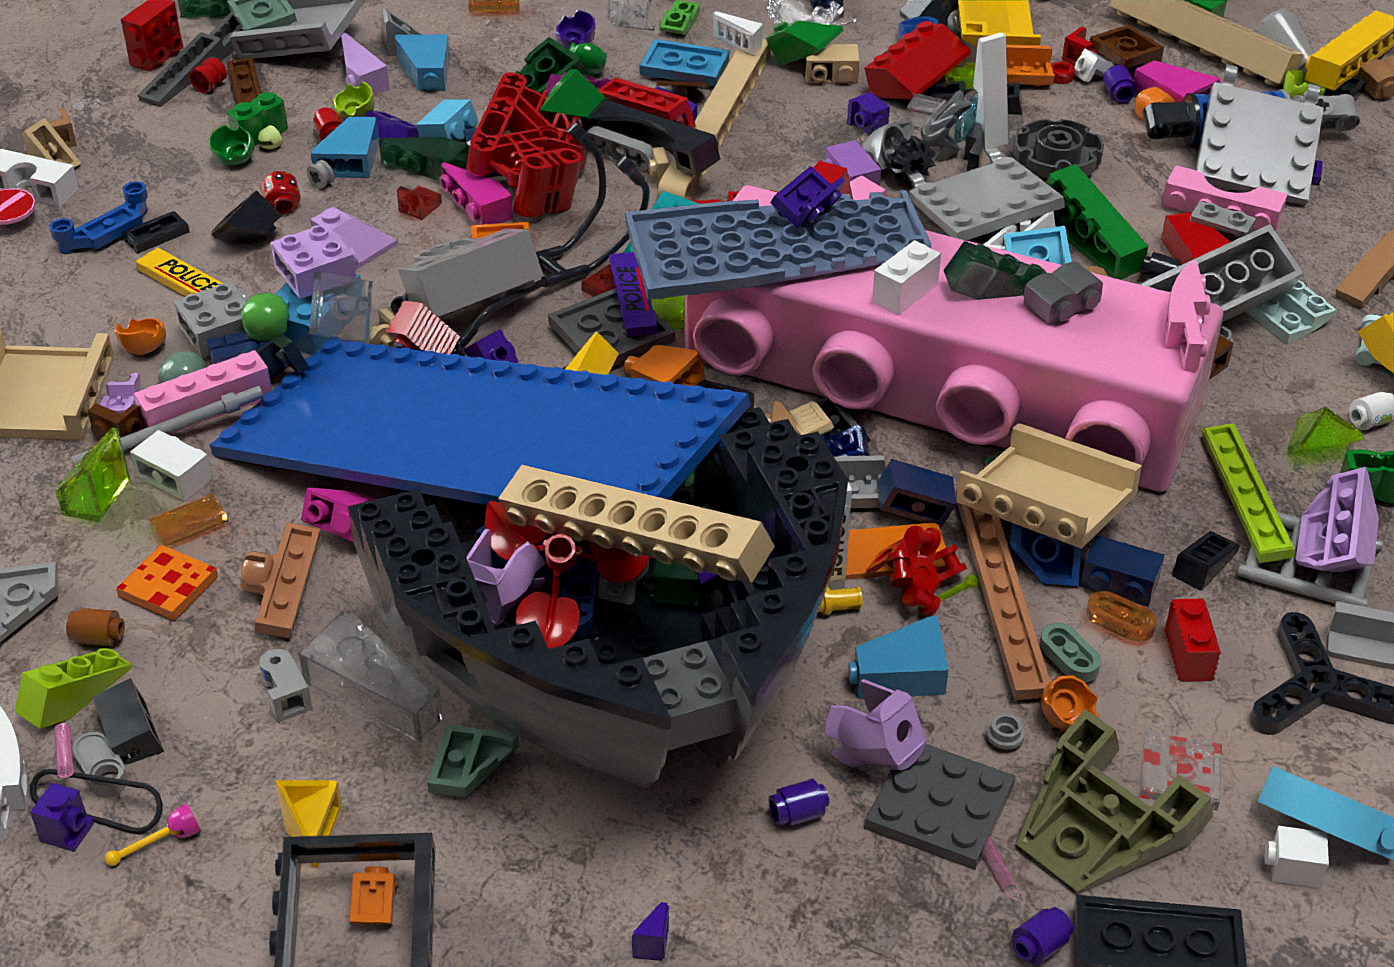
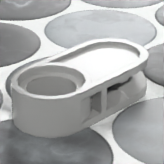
(96, 758)

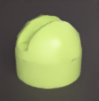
(270, 138)

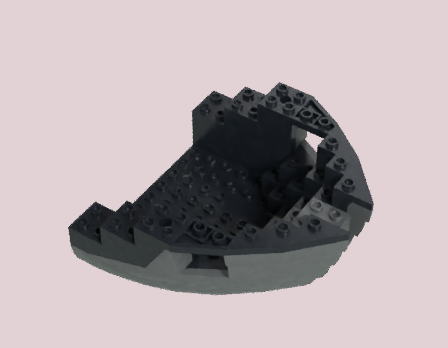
(649, 668)

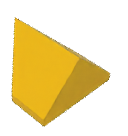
(309, 807)

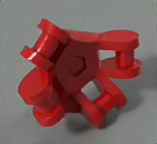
(917, 572)

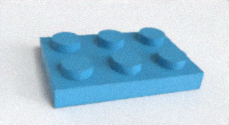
(684, 62)

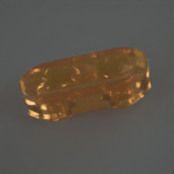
(1121, 616)

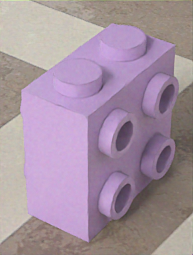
(309, 252)

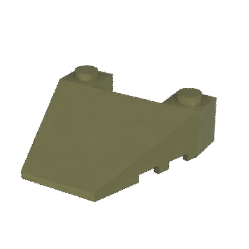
(1094, 828)

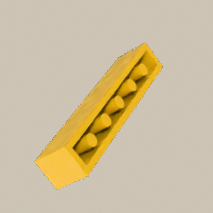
(1346, 53)

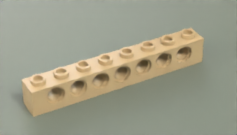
(638, 523)

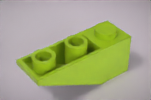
(64, 688)

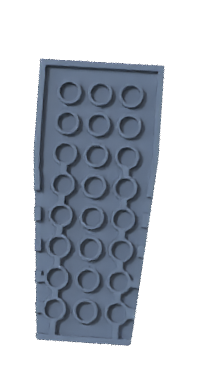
(755, 245)

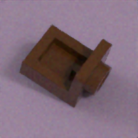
(104, 419)

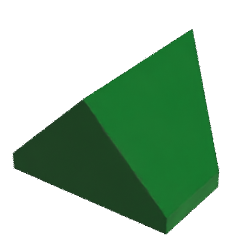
(574, 96)

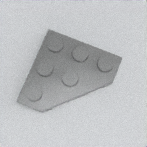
(24, 593)

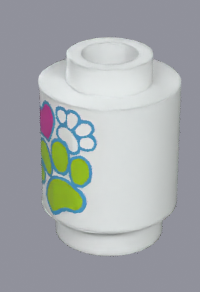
(1372, 410)

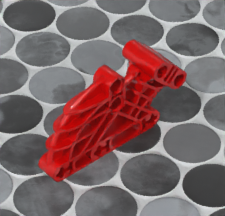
(536, 155)

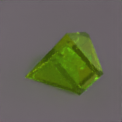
(1322, 431)

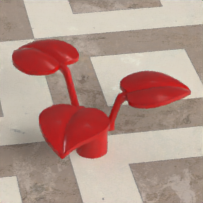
(556, 616)

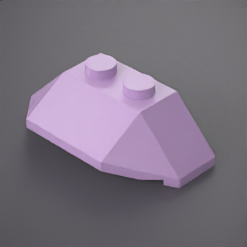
(1340, 525)

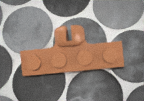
(281, 578)

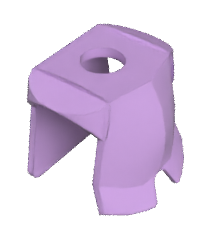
(505, 586)
(885, 736)

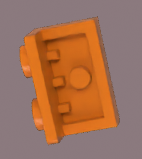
(1029, 65)

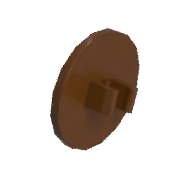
(682, 86)

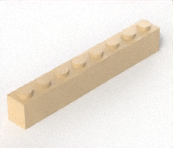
(1214, 36)

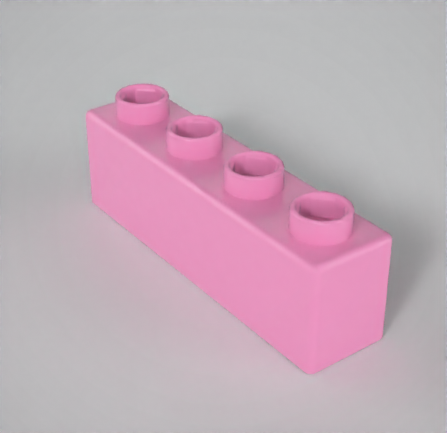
(969, 360)

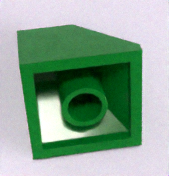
(800, 39)

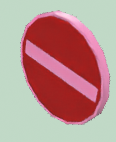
(15, 205)

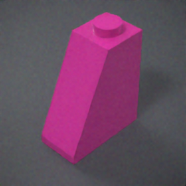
(1172, 80)

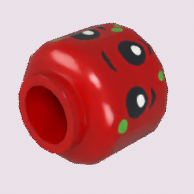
(281, 191)

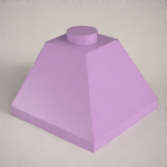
(360, 236)

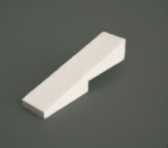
(991, 83)

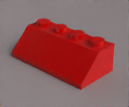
(915, 62)

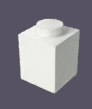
(1298, 856)

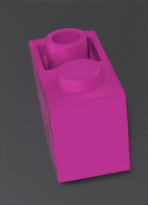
(329, 509)

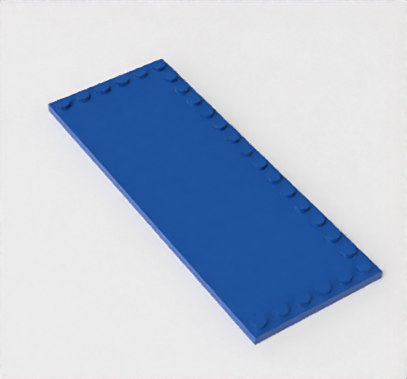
(471, 423)

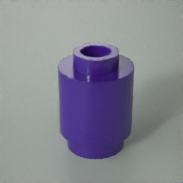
(1119, 84)
(798, 803)
(1042, 935)

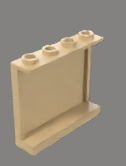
(51, 388)
(1052, 486)

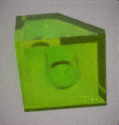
(95, 480)

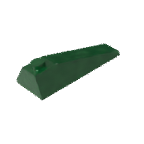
(549, 59)

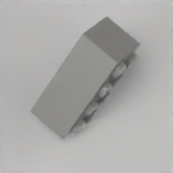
(471, 270)

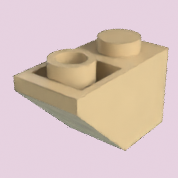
(833, 65)

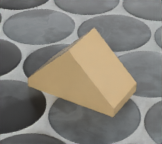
(44, 142)

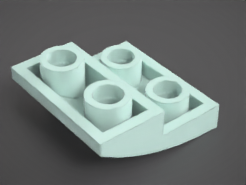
(1293, 313)

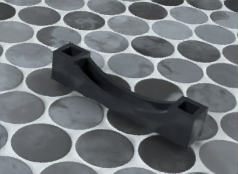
(691, 147)

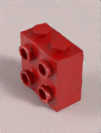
(152, 34)

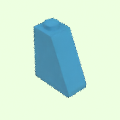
(425, 59)
(350, 148)
(904, 660)

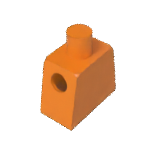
(667, 365)

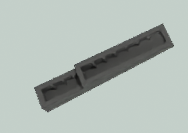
(176, 74)

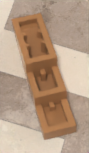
(1369, 273)

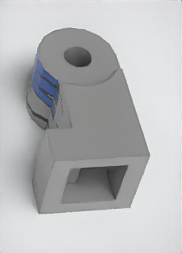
(285, 685)

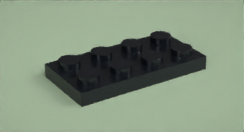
(1156, 934)

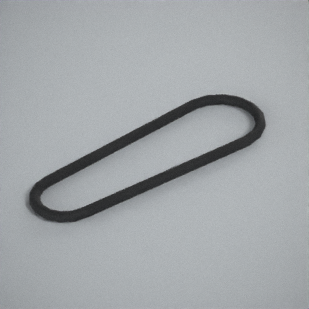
(154, 792)

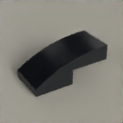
(974, 146)

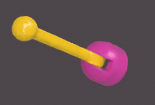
(180, 824)

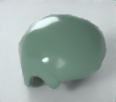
(179, 364)

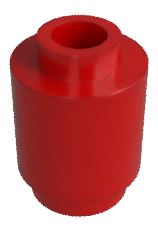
(326, 121)

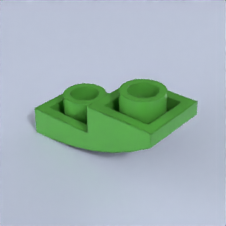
(680, 17)

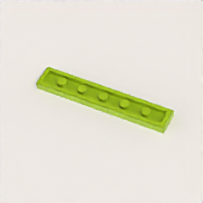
(1248, 493)

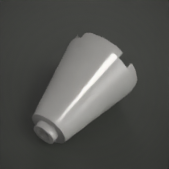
(1287, 29)

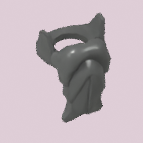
(937, 126)

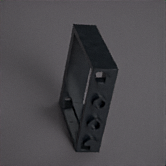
(354, 849)

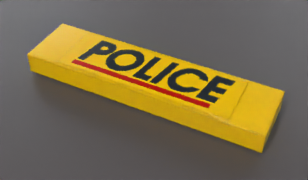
(174, 273)

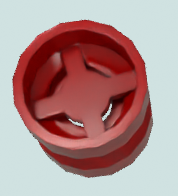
(208, 75)

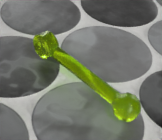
(970, 581)

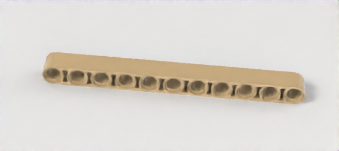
(719, 113)

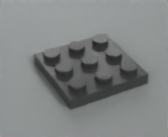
(603, 315)
(942, 805)

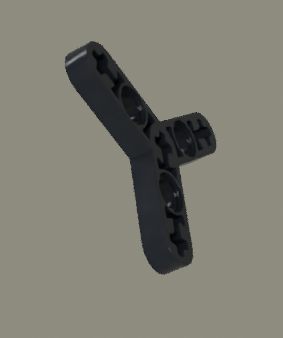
(1329, 687)

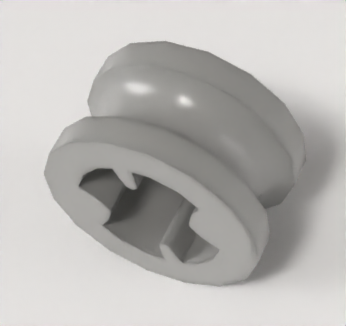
(320, 174)

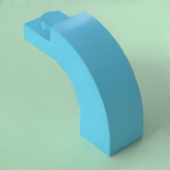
(1329, 811)

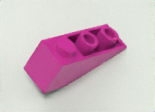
(479, 196)

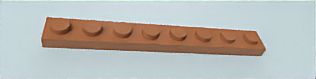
(1005, 603)

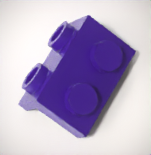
(806, 197)

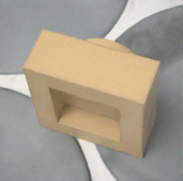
(658, 164)

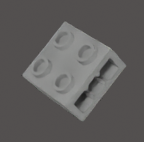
(210, 314)

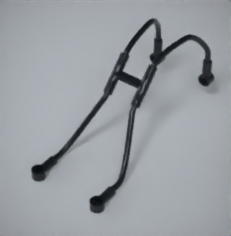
(546, 256)

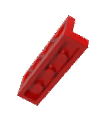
(649, 100)

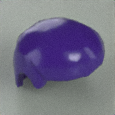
(576, 29)

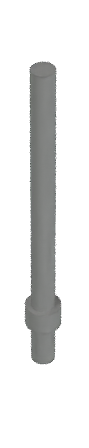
(229, 403)

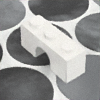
(50, 180)

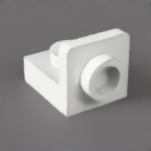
(1091, 63)

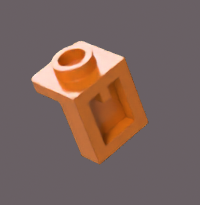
(373, 896)

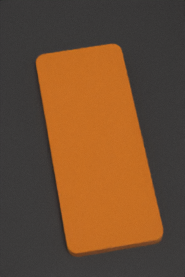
(867, 543)

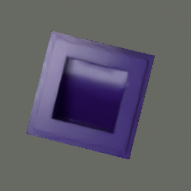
(651, 935)

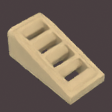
(810, 419)

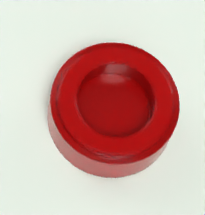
(1063, 72)

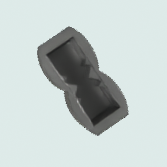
(1063, 292)

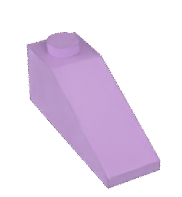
(363, 66)

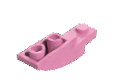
(1186, 315)

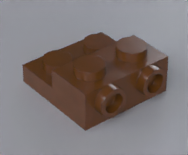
(1127, 47)

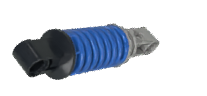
(1188, 117)

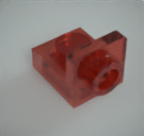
(417, 202)

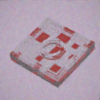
(1173, 756)

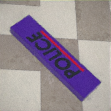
(633, 302)

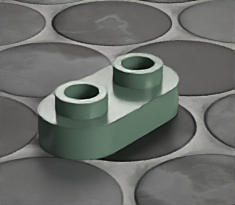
(1072, 654)

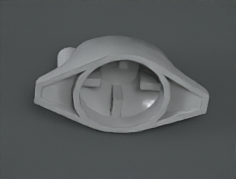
(880, 142)

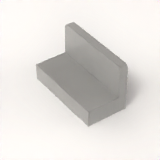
(1361, 635)

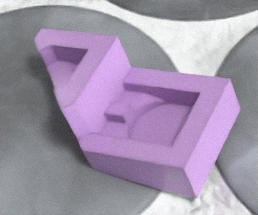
(121, 394)

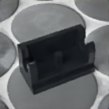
(127, 721)

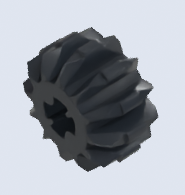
(909, 158)

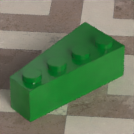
(1095, 225)

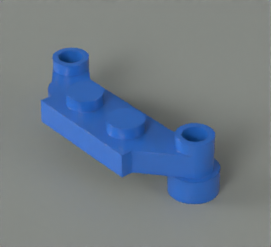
(105, 227)

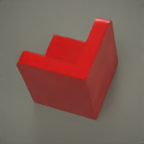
(1075, 44)

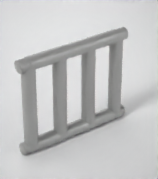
(1320, 589)

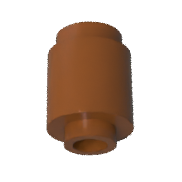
(95, 626)

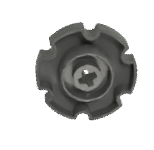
(1054, 145)

